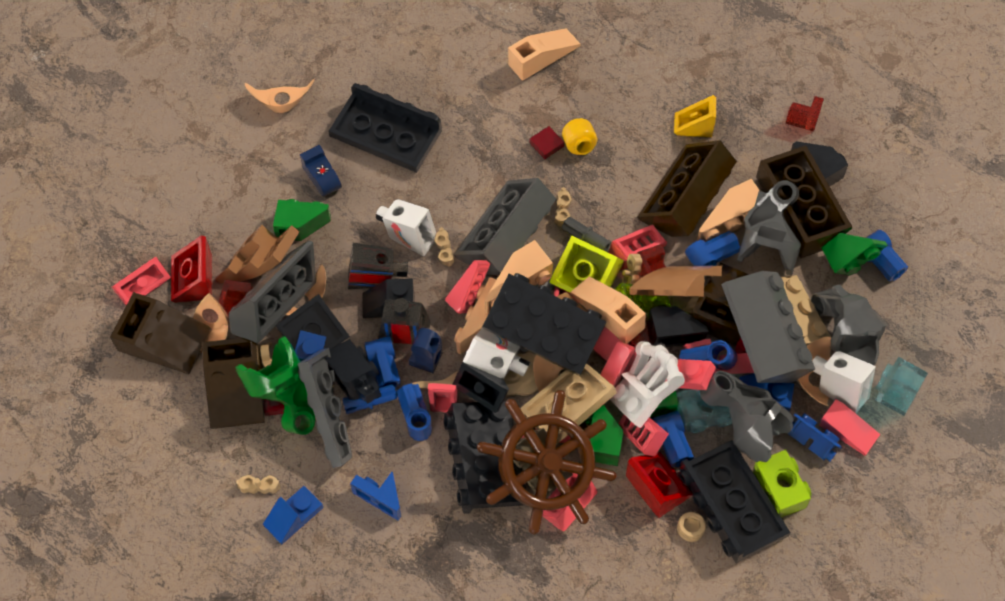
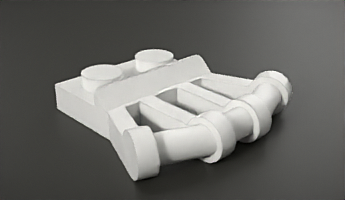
(645, 382)

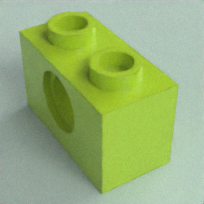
(785, 499)

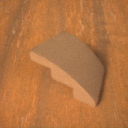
(258, 254)
(675, 281)

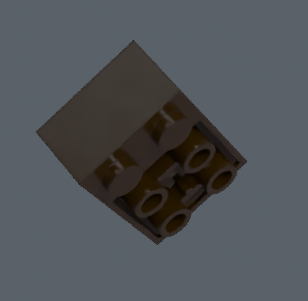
(714, 308)
(159, 334)
(226, 396)

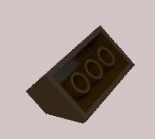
(688, 188)
(816, 213)

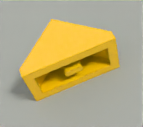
(696, 119)

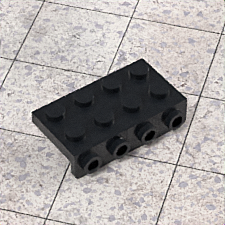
(386, 127)
(544, 323)
(475, 471)
(733, 501)

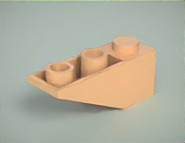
(539, 51)
(730, 211)
(527, 261)
(618, 311)
(475, 319)

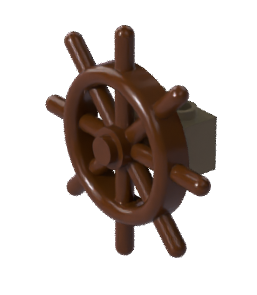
(544, 462)

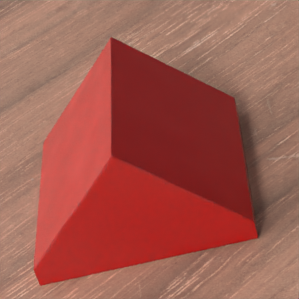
(191, 272)
(657, 483)

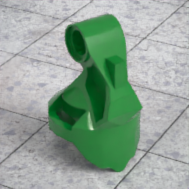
(281, 383)

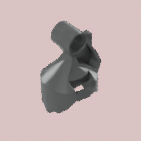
(767, 227)
(855, 323)
(752, 413)

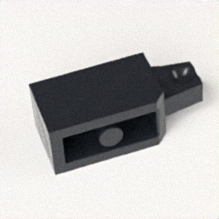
(353, 372)

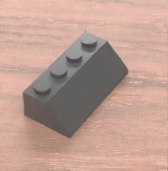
(507, 223)
(274, 295)
(768, 327)

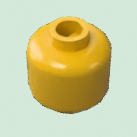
(579, 136)

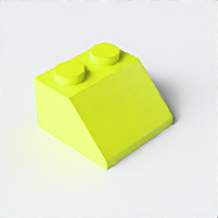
(582, 261)

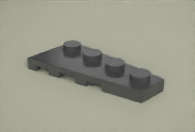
(326, 406)

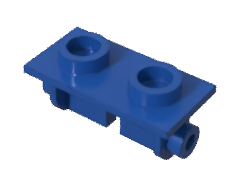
(823, 442)

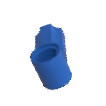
(713, 251)
(888, 261)
(710, 353)
(382, 355)
(414, 411)
(675, 444)

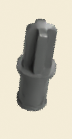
(585, 234)

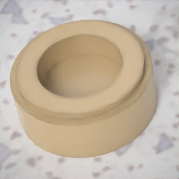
(691, 526)

